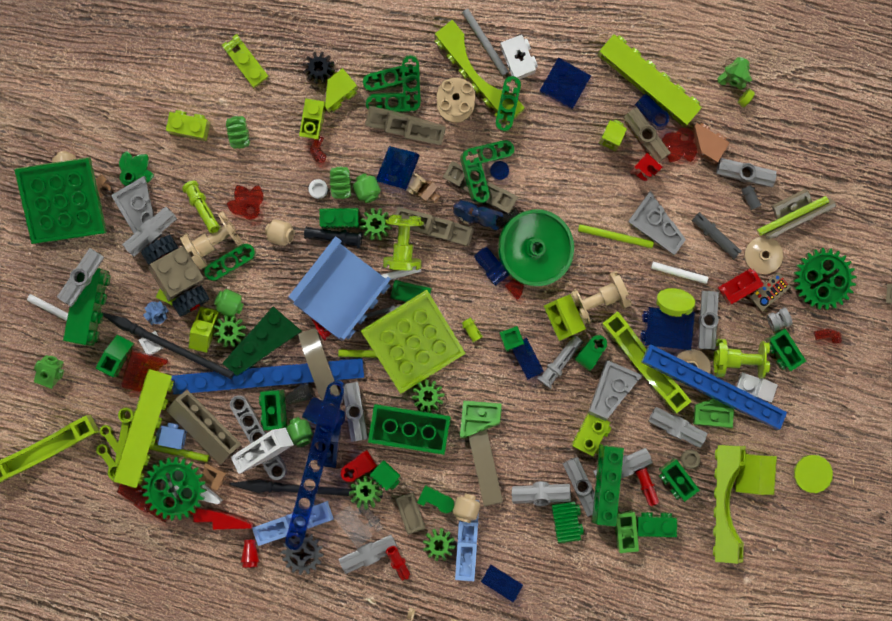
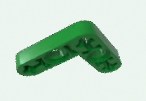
(402, 97)
(476, 165)

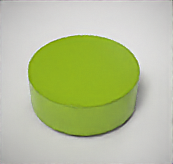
(746, 98)

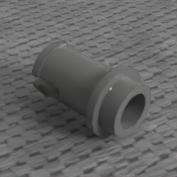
(751, 197)

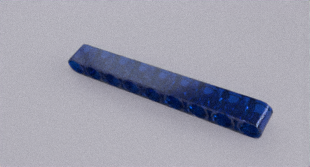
(310, 473)

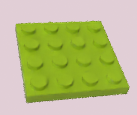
(413, 341)

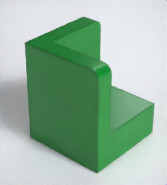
(511, 338)

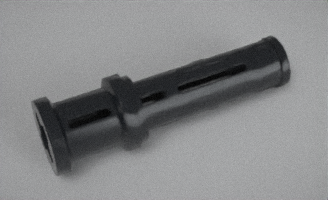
(346, 238)

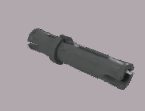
(716, 235)

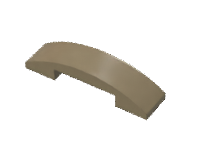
(498, 196)
(317, 361)

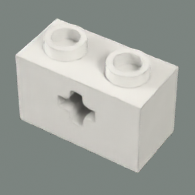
(520, 46)

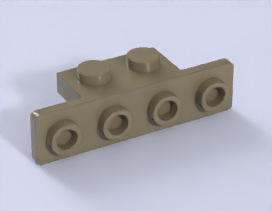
(793, 203)

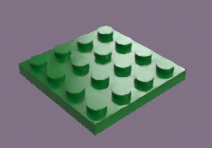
(60, 200)

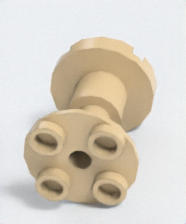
(455, 110)
(205, 244)
(608, 294)

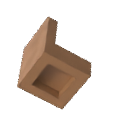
(213, 476)

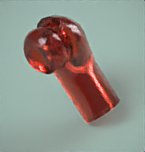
(316, 151)
(828, 333)

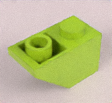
(338, 89)
(312, 119)
(203, 329)

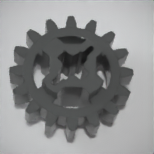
(302, 561)

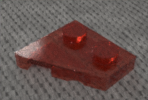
(137, 369)

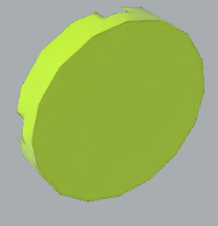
(675, 302)
(813, 473)

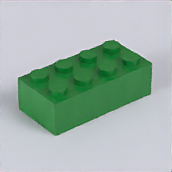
(86, 311)
(409, 429)

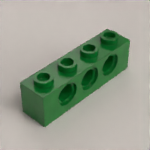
(607, 485)

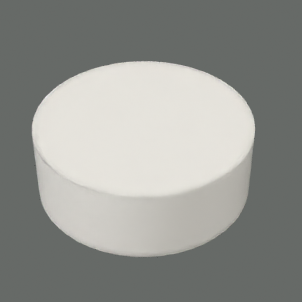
(318, 189)

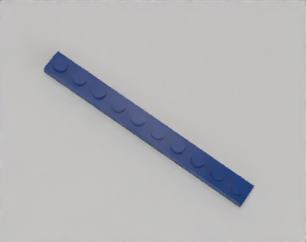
(263, 377)

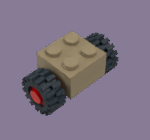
(175, 274)

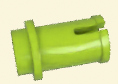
(471, 329)

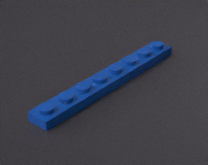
(714, 387)

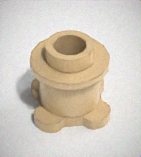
(415, 183)

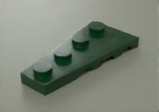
(261, 341)

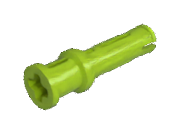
(198, 200)

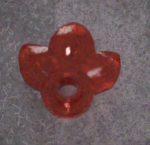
(678, 147)
(245, 199)

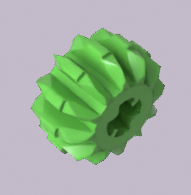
(237, 132)
(340, 182)
(379, 218)
(222, 331)
(434, 397)
(359, 497)
(432, 544)

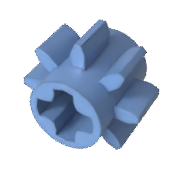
(155, 313)

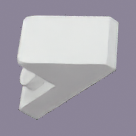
(758, 387)

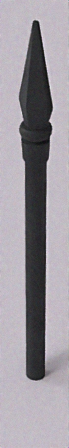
(126, 325)
(262, 486)

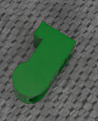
(436, 498)

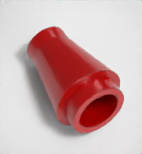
(249, 555)

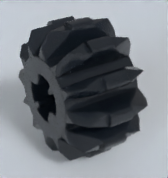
(311, 70)

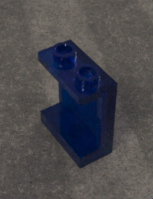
(667, 330)

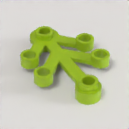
(116, 446)

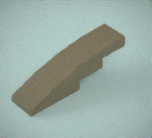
(405, 125)
(439, 227)
(485, 468)

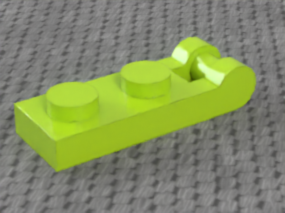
(245, 61)

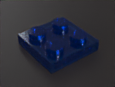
(565, 83)
(397, 168)

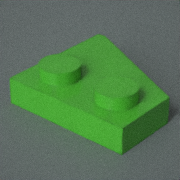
(713, 414)
(479, 417)

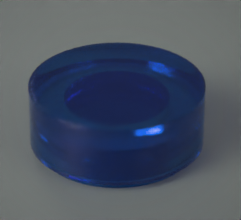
(499, 170)

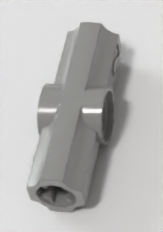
(757, 174)
(149, 231)
(73, 288)
(707, 333)
(356, 424)
(677, 427)
(633, 462)
(577, 474)
(541, 493)
(366, 554)

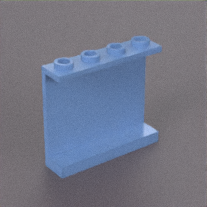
(338, 290)

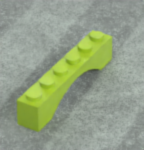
(452, 41)
(634, 349)
(47, 447)
(728, 544)

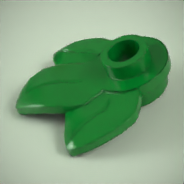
(136, 166)

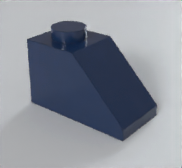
(333, 451)

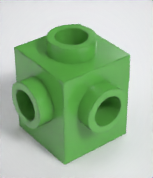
(48, 371)

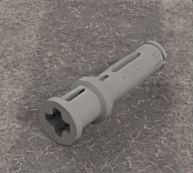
(555, 369)

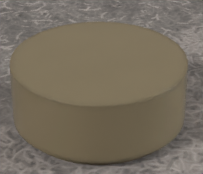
(690, 459)

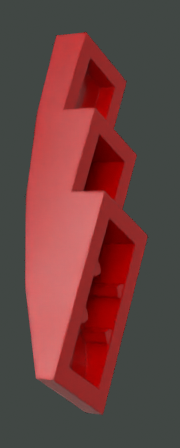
(220, 519)

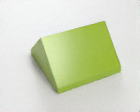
(757, 475)

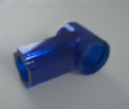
(651, 111)
(492, 267)

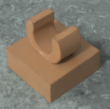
(100, 183)
(427, 191)

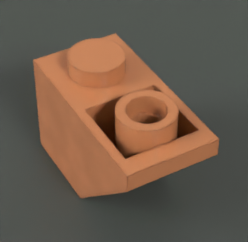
(708, 144)

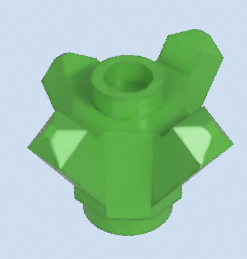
(736, 74)

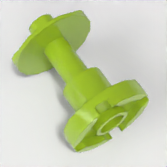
(403, 250)
(733, 358)

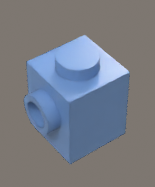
(171, 436)

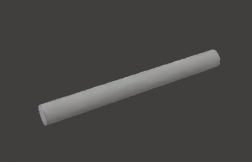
(485, 42)

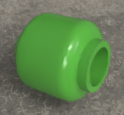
(366, 188)
(228, 303)
(300, 432)

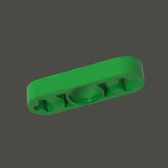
(374, 76)
(516, 91)
(239, 250)

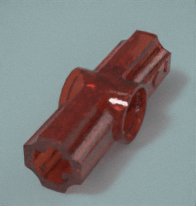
(136, 496)

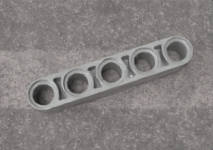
(250, 432)

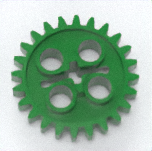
(815, 265)
(158, 496)

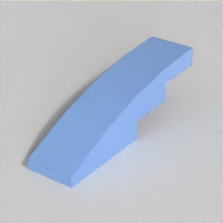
(279, 527)
(466, 550)

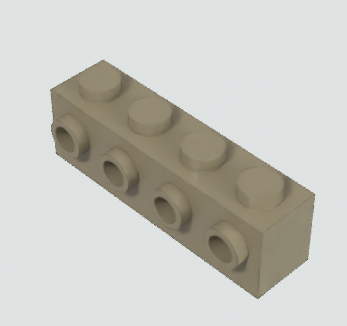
(203, 427)

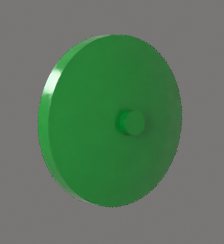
(536, 247)

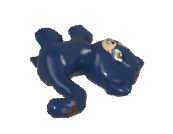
(469, 213)

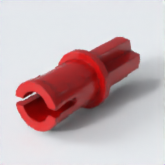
(647, 486)
(398, 562)

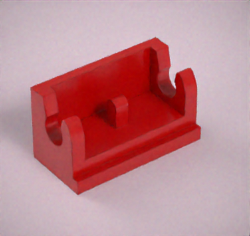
(647, 166)
(740, 286)

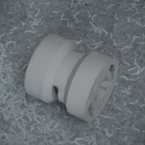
(779, 319)

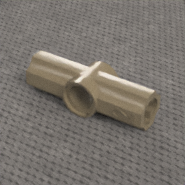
(639, 125)

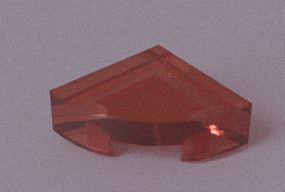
(515, 288)

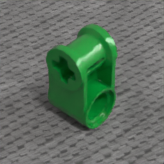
(589, 354)

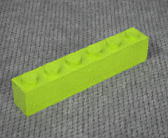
(649, 80)
(142, 428)

